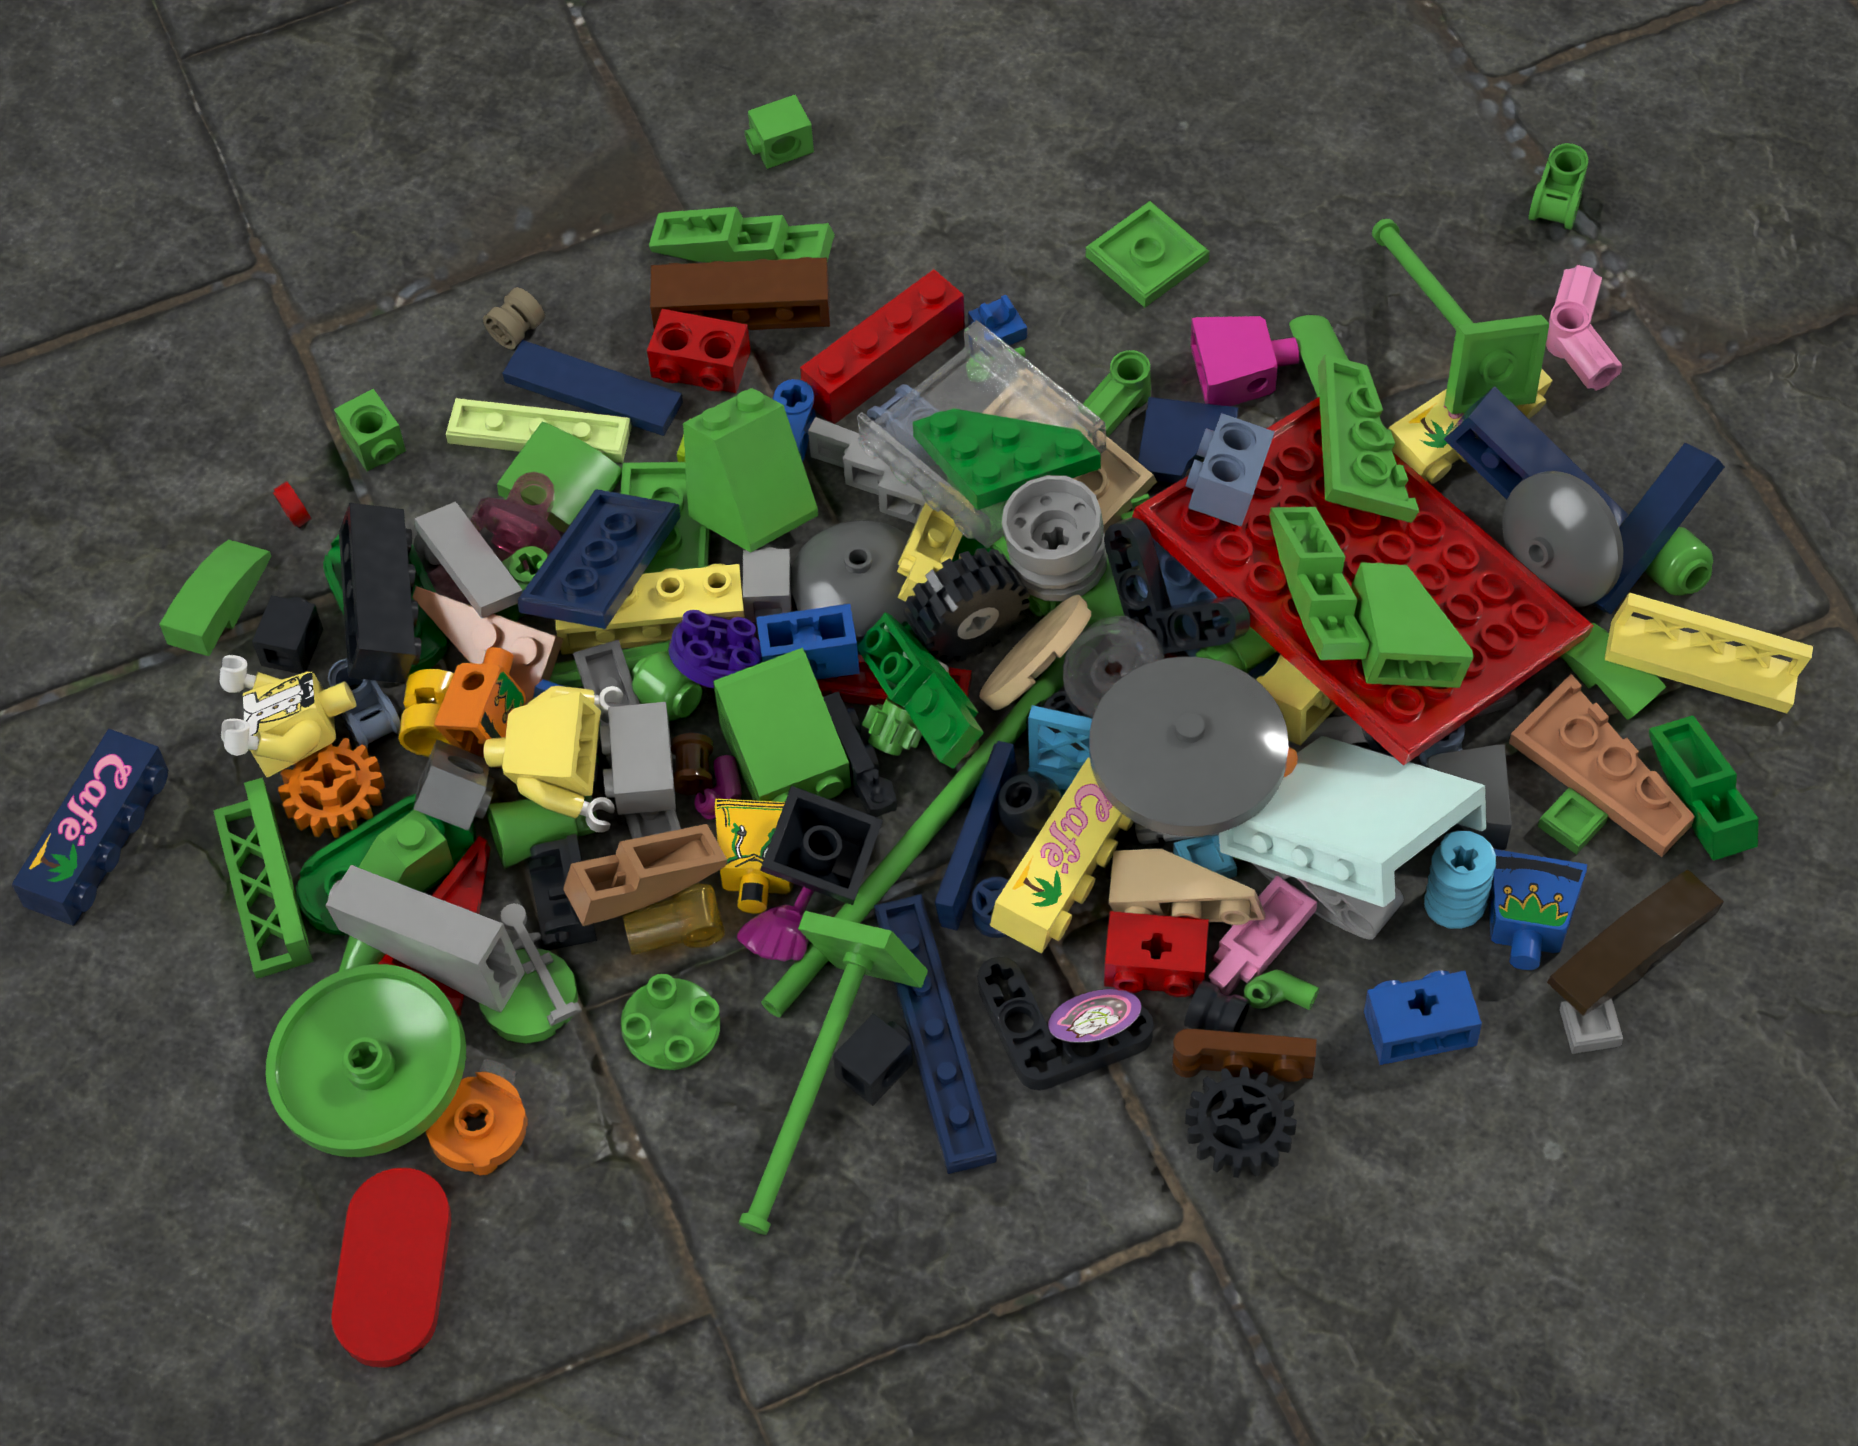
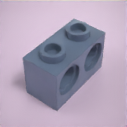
(1230, 468)

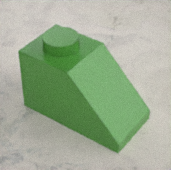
(410, 853)

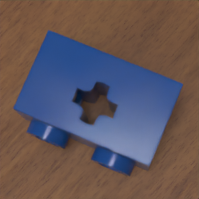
(823, 633)
(1422, 1016)

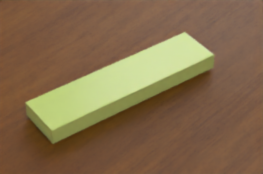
(512, 426)

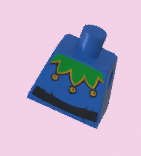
(1532, 904)

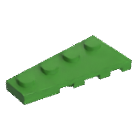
(1356, 444)

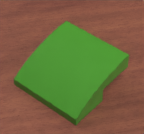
(569, 464)

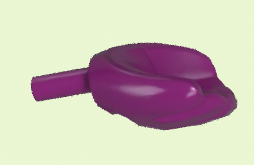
(776, 931)

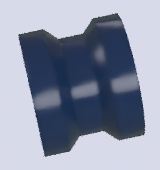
(983, 903)

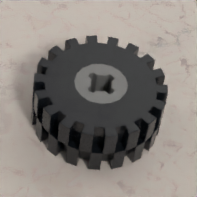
(967, 605)

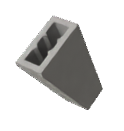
(428, 935)

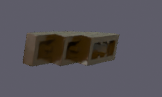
(1635, 942)

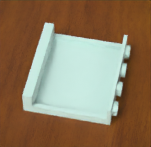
(1354, 819)

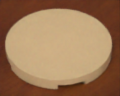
(1035, 652)

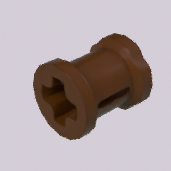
(692, 763)

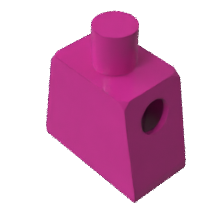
(1238, 358)

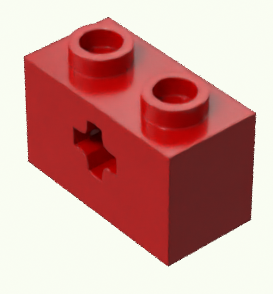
(1138, 937)

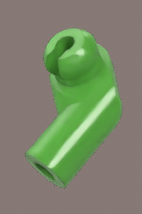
(1279, 987)

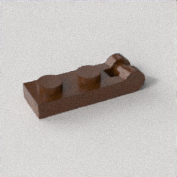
(1210, 1050)

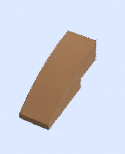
(642, 873)

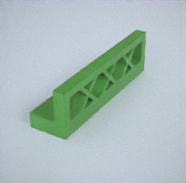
(275, 871)

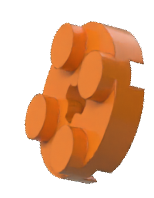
(493, 1144)

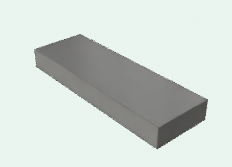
(468, 559)

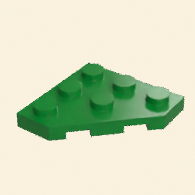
(999, 454)

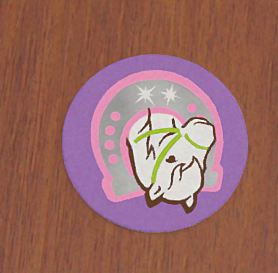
(1094, 1015)

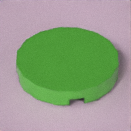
(527, 1009)

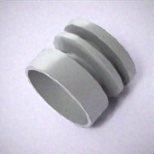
(1055, 537)

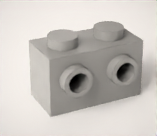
(640, 758)

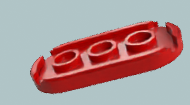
(391, 1267)

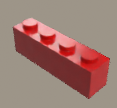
(884, 346)

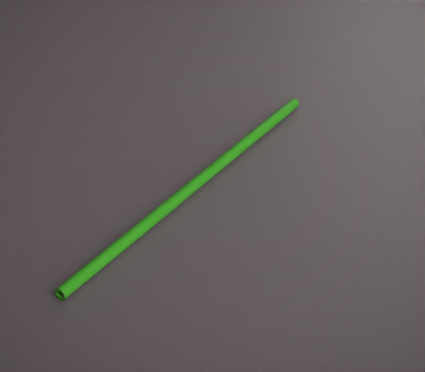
(917, 837)

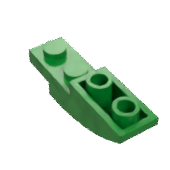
(923, 688)

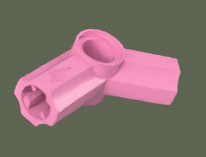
(1573, 336)

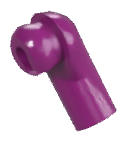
(727, 786)

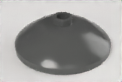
(1564, 536)
(827, 577)

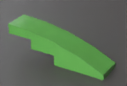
(729, 237)
(1316, 583)

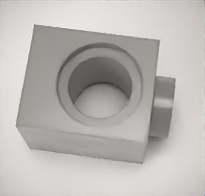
(766, 582)

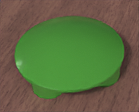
(670, 1023)

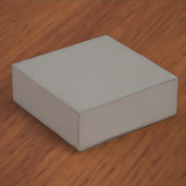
(1594, 1030)

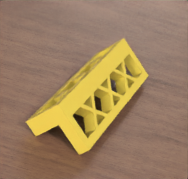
(1703, 656)

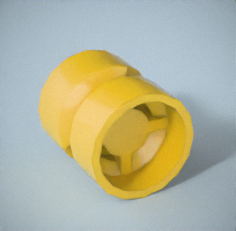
(422, 703)

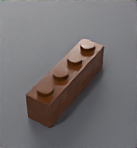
(746, 292)

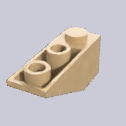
(1172, 886)

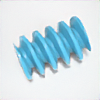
(1460, 880)

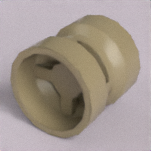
(514, 318)

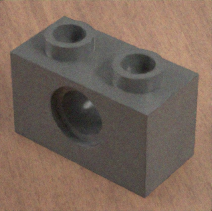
(454, 786)

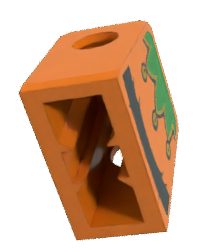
(479, 702)

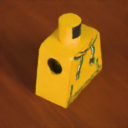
(744, 837)

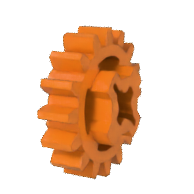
(332, 788)

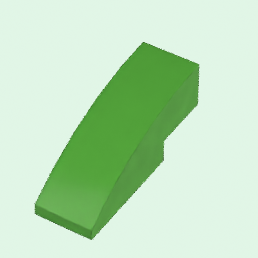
(214, 597)

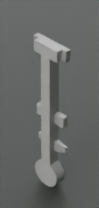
(514, 918)

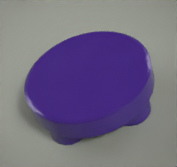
(713, 646)

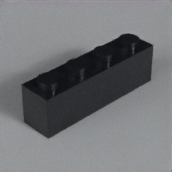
(378, 593)

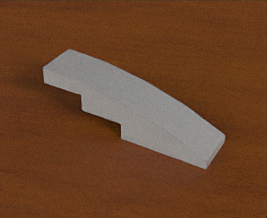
(842, 448)

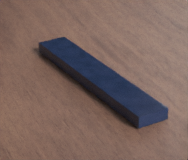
(939, 1043)

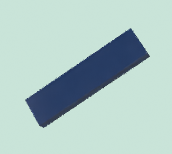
(592, 387)
(1660, 515)
(974, 837)

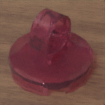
(516, 522)

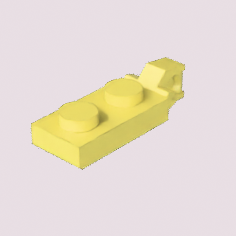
(930, 544)

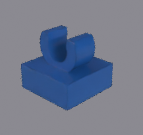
(1001, 320)

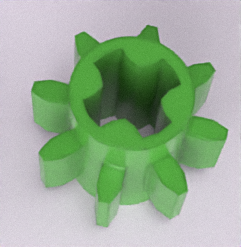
(891, 728)

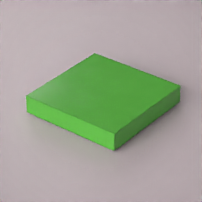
(1147, 254)

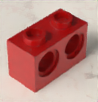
(699, 351)

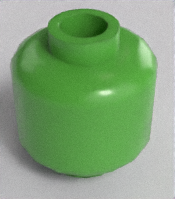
(1682, 564)
(658, 680)

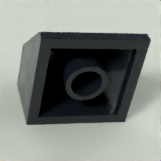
(821, 845)

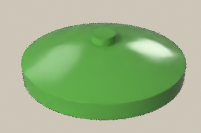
(365, 1060)

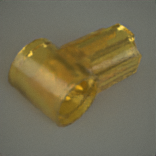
(687, 918)

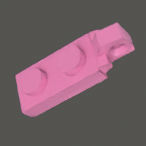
(1254, 945)

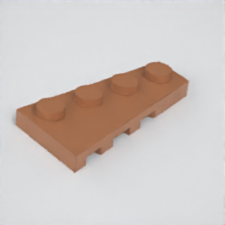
(1585, 753)

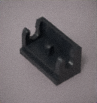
(556, 916)

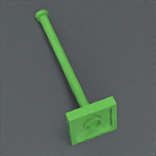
(1484, 353)
(858, 952)

